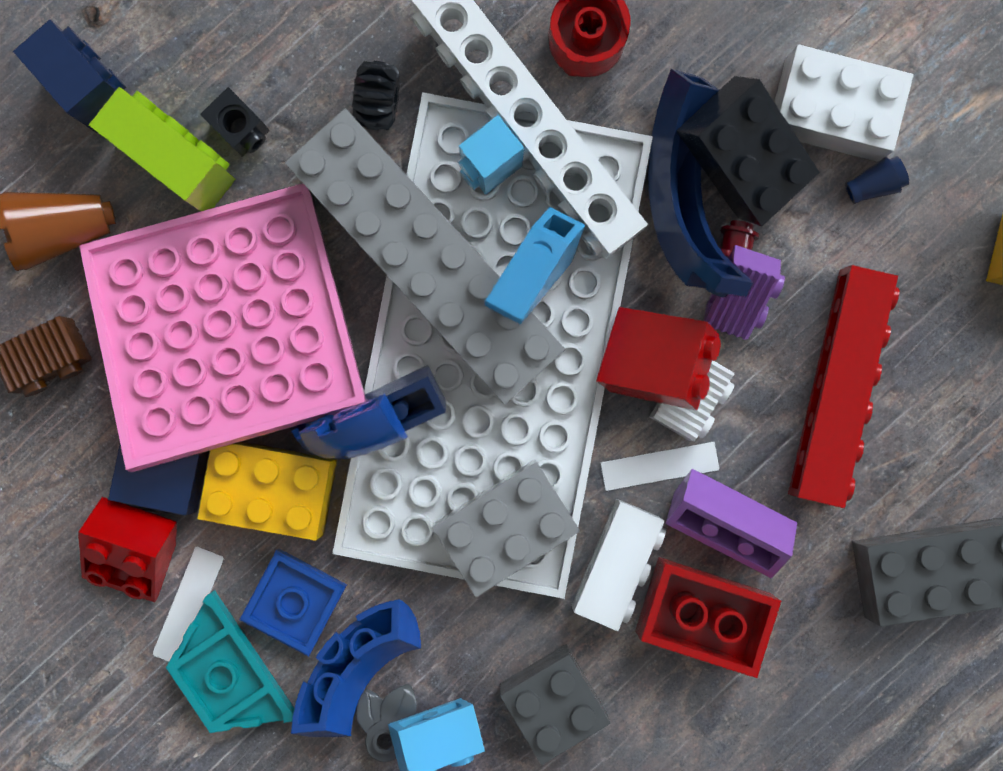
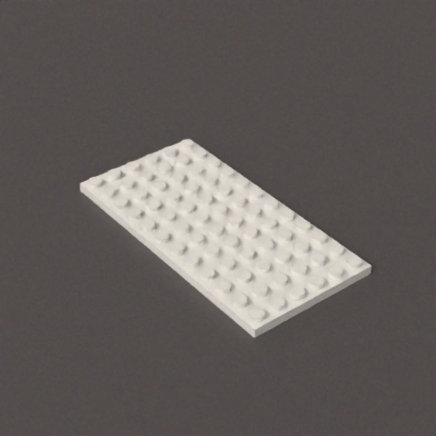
(479, 441)

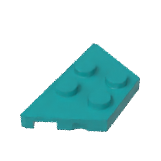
(225, 673)

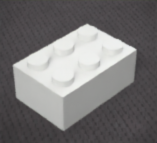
(843, 102)

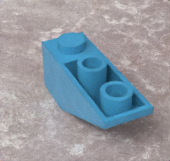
(536, 265)

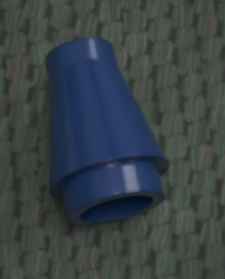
(879, 180)

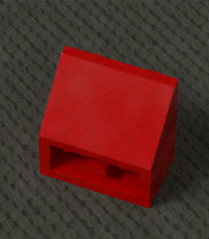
(126, 549)

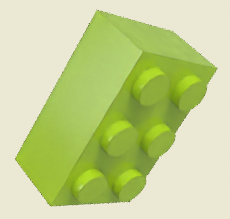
(164, 148)

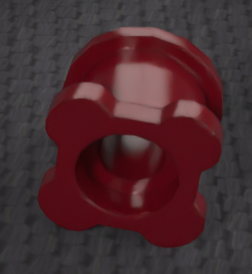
(739, 234)

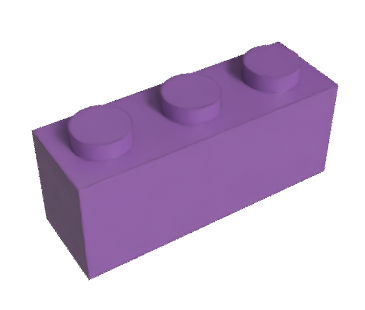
(732, 523)

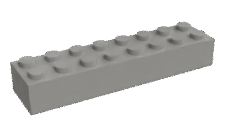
(421, 254)

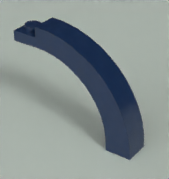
(677, 194)

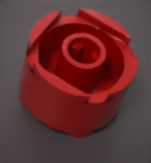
(585, 53)

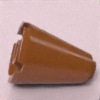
(50, 224)

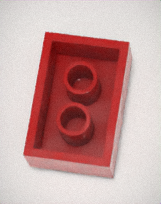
(707, 617)

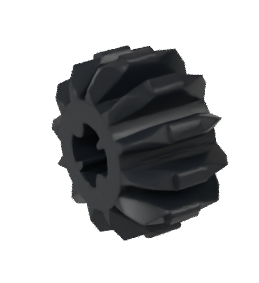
(376, 95)

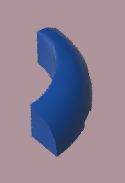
(352, 431)
(348, 664)

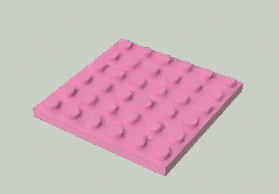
(220, 327)

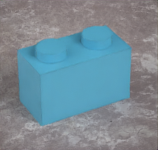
(490, 156)
(437, 737)

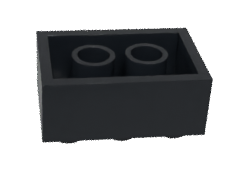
(748, 150)

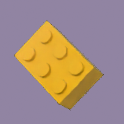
(268, 490)

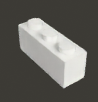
(619, 565)

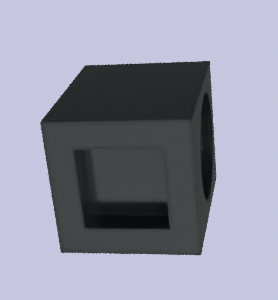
(225, 111)

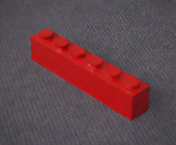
(844, 386)

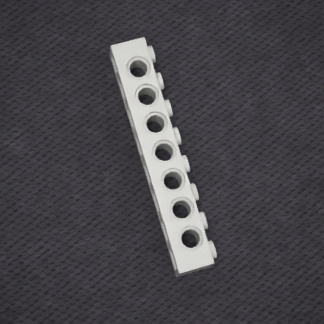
(550, 127)

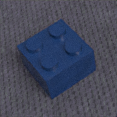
(69, 71)

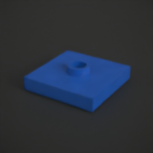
(293, 602)

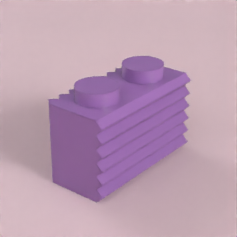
(741, 314)

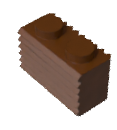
(42, 355)

